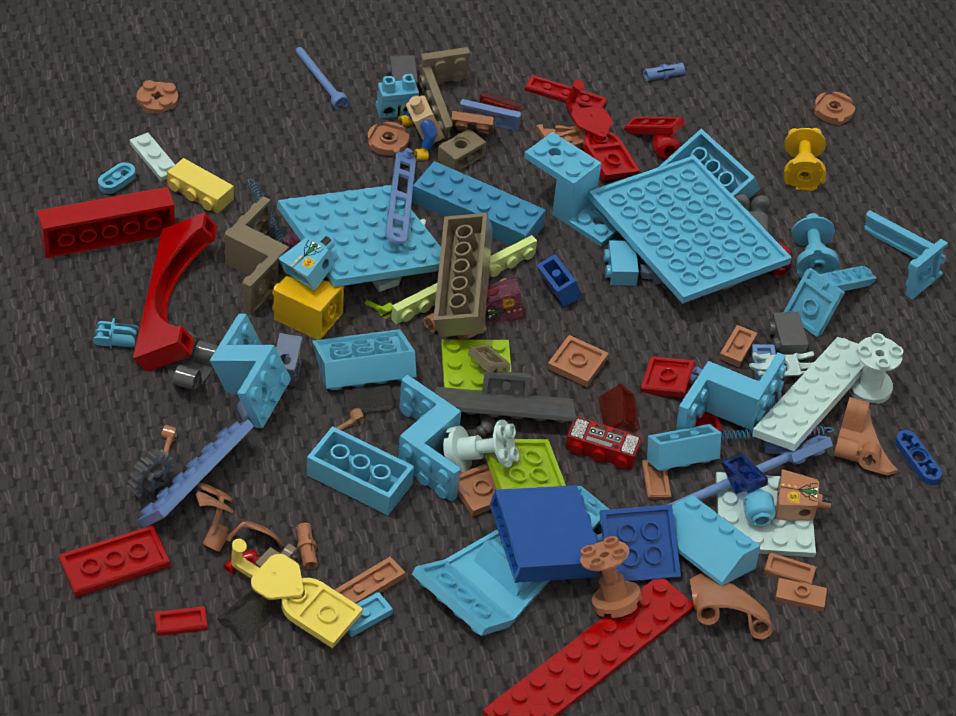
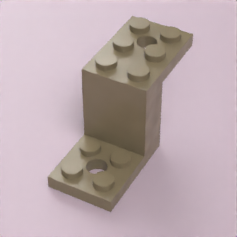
(255, 255)

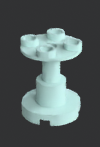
(878, 356)
(462, 448)

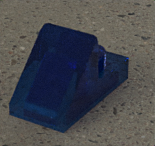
(743, 474)

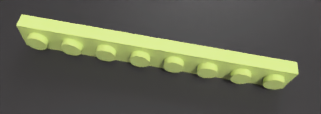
(499, 261)

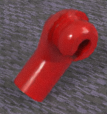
(250, 555)

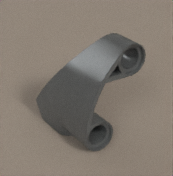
(195, 369)

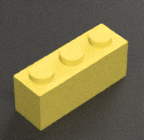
(200, 186)

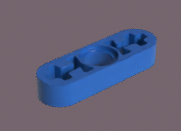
(918, 448)

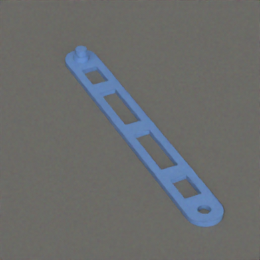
(406, 158)

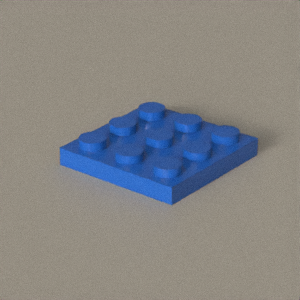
(650, 541)

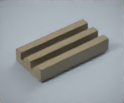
(489, 359)

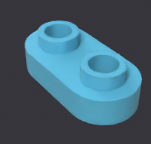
(113, 179)

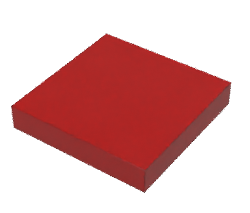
(668, 377)

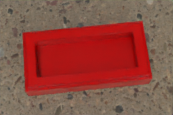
(181, 621)

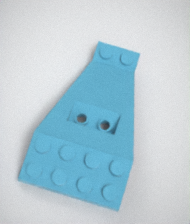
(480, 583)

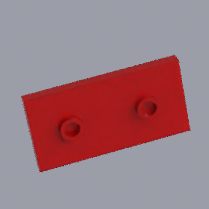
(114, 560)

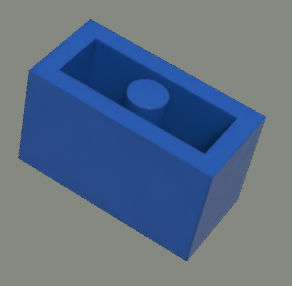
(559, 280)

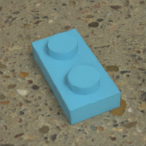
(374, 610)

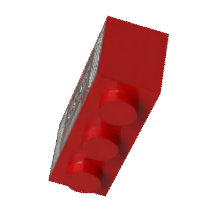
(603, 443)

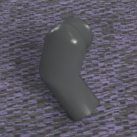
(487, 424)

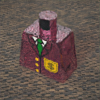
(504, 301)

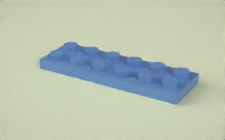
(197, 470)

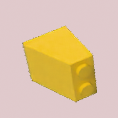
(307, 309)

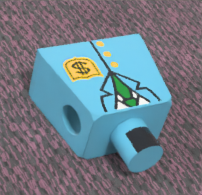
(309, 261)

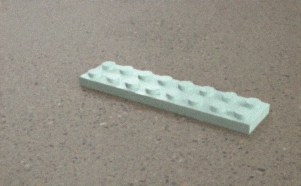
(811, 396)

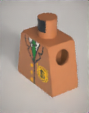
(799, 497)

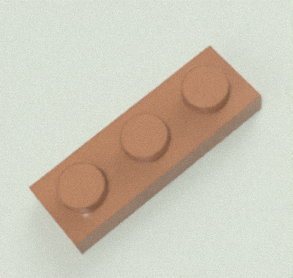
(372, 581)

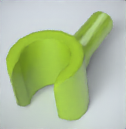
(381, 309)

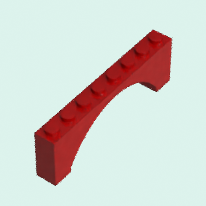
(178, 246)

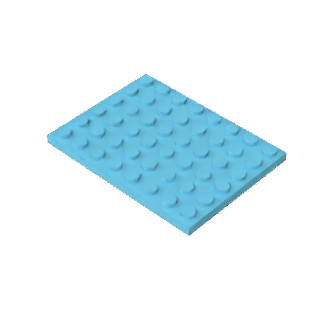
(689, 228)

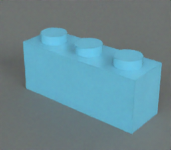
(684, 447)

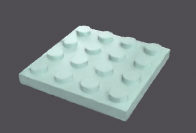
(778, 536)

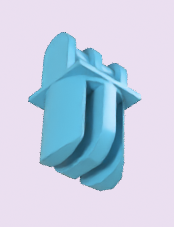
(116, 334)

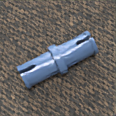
(664, 71)

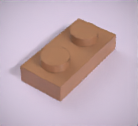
(738, 346)

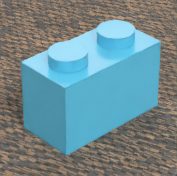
(622, 263)

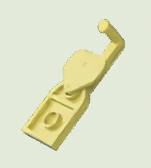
(318, 612)

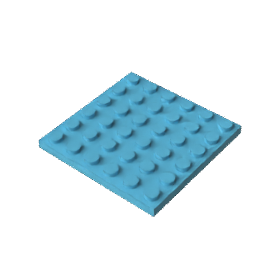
(358, 228)

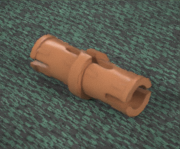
(306, 546)

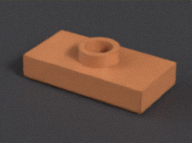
(801, 594)

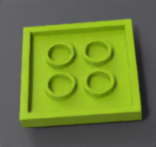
(460, 369)
(533, 469)

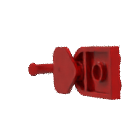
(599, 141)

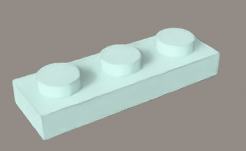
(152, 155)

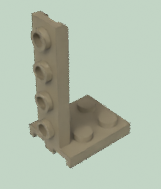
(441, 68)

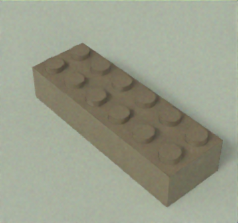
(463, 275)

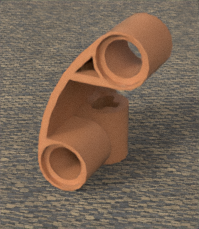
(859, 441)
(710, 594)

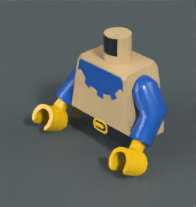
(425, 122)

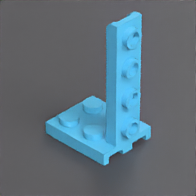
(928, 256)
(821, 293)

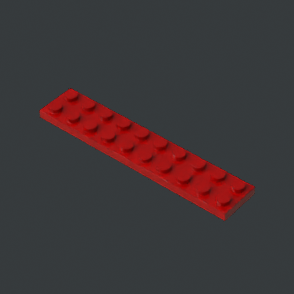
(593, 655)

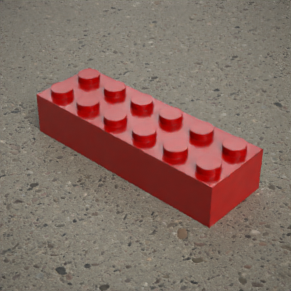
(105, 222)

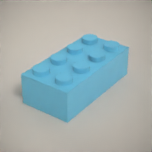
(360, 470)

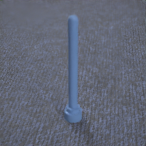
(337, 98)

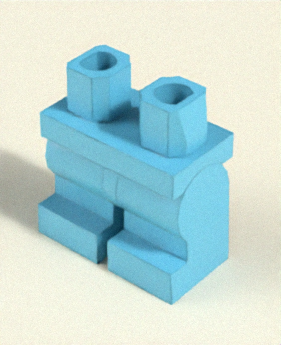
(395, 95)

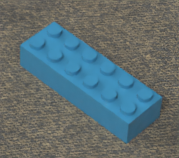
(455, 194)

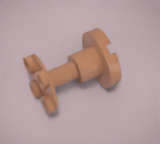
(615, 594)

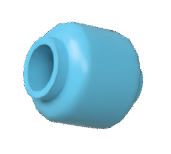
(759, 507)

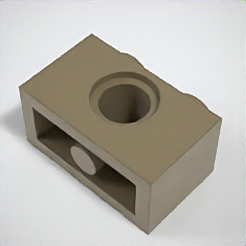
(462, 150)

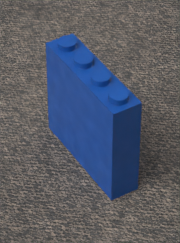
(543, 532)

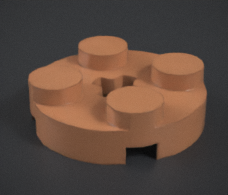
(167, 100)
(825, 110)
(378, 138)

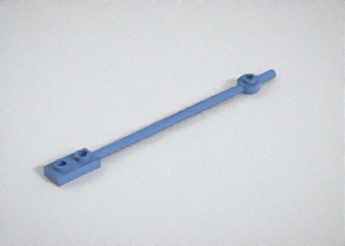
(813, 446)

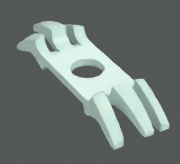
(792, 361)

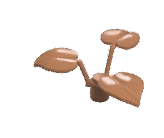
(218, 533)

